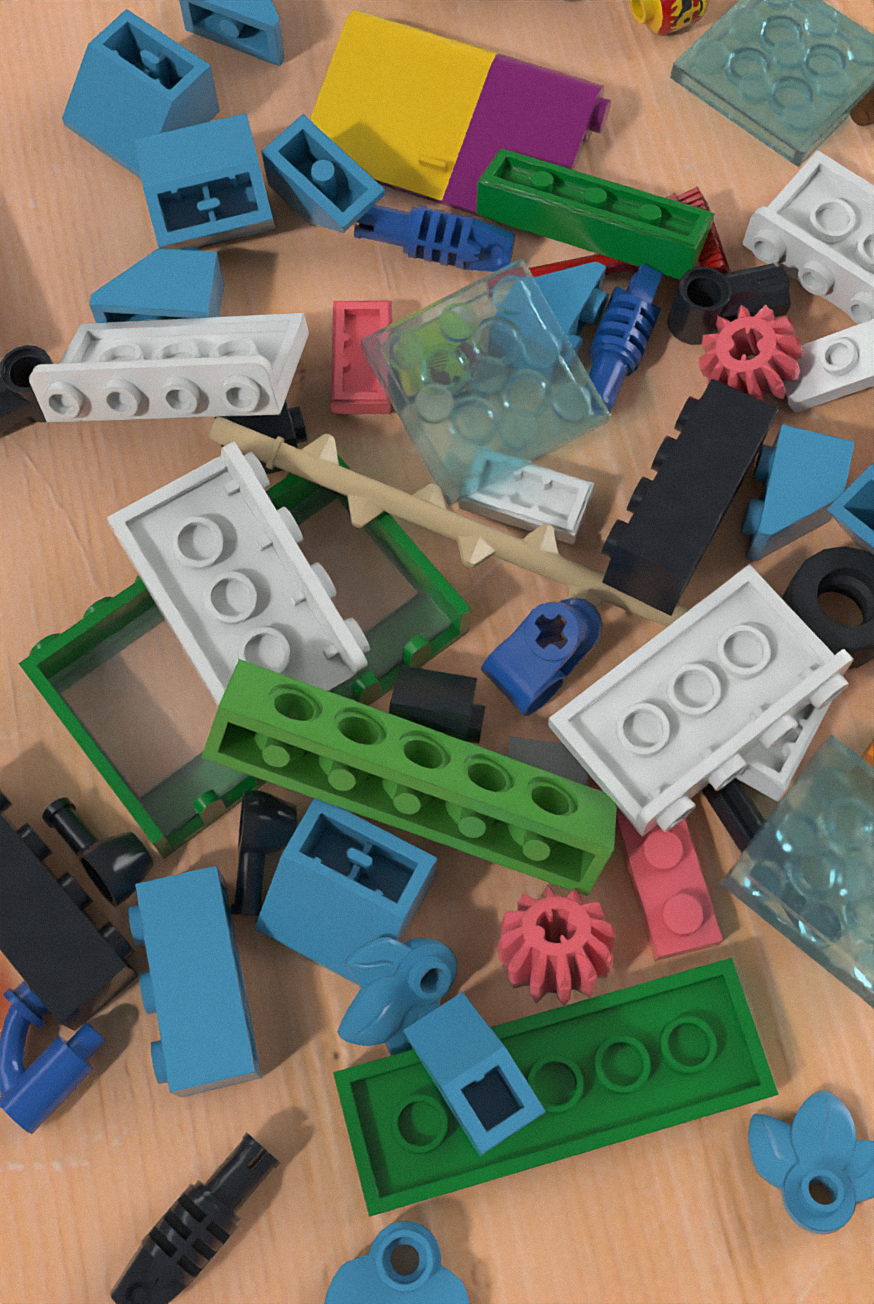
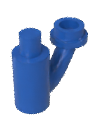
(39, 1090)

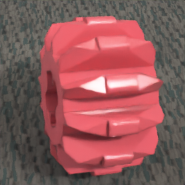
(762, 336)
(556, 945)

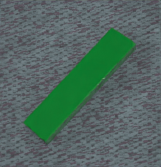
(592, 213)

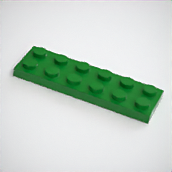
(596, 1066)

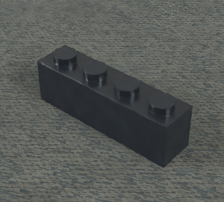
(688, 496)
(51, 936)

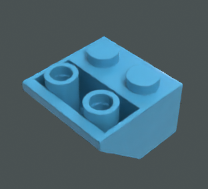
(136, 87)
(204, 184)
(343, 887)

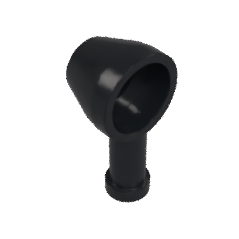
(263, 828)
(111, 862)

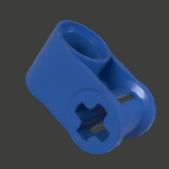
(536, 657)

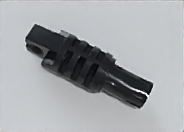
(193, 1229)

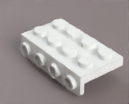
(822, 235)
(173, 369)
(236, 579)
(699, 701)

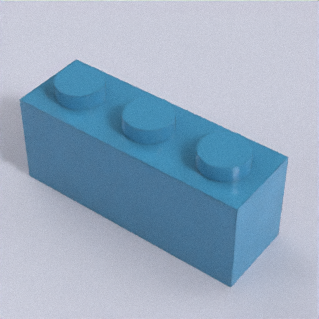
(194, 983)

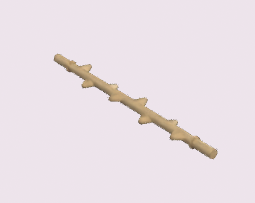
(427, 509)

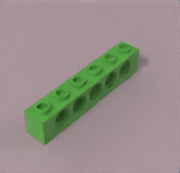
(412, 778)

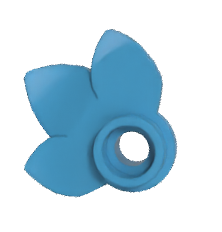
(394, 990)
(814, 1150)
(375, 1281)

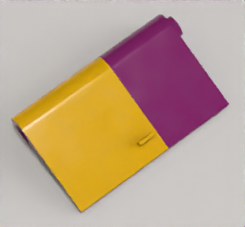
(438, 110)

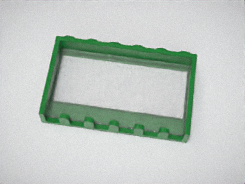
(148, 715)

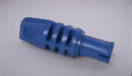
(439, 237)
(624, 333)

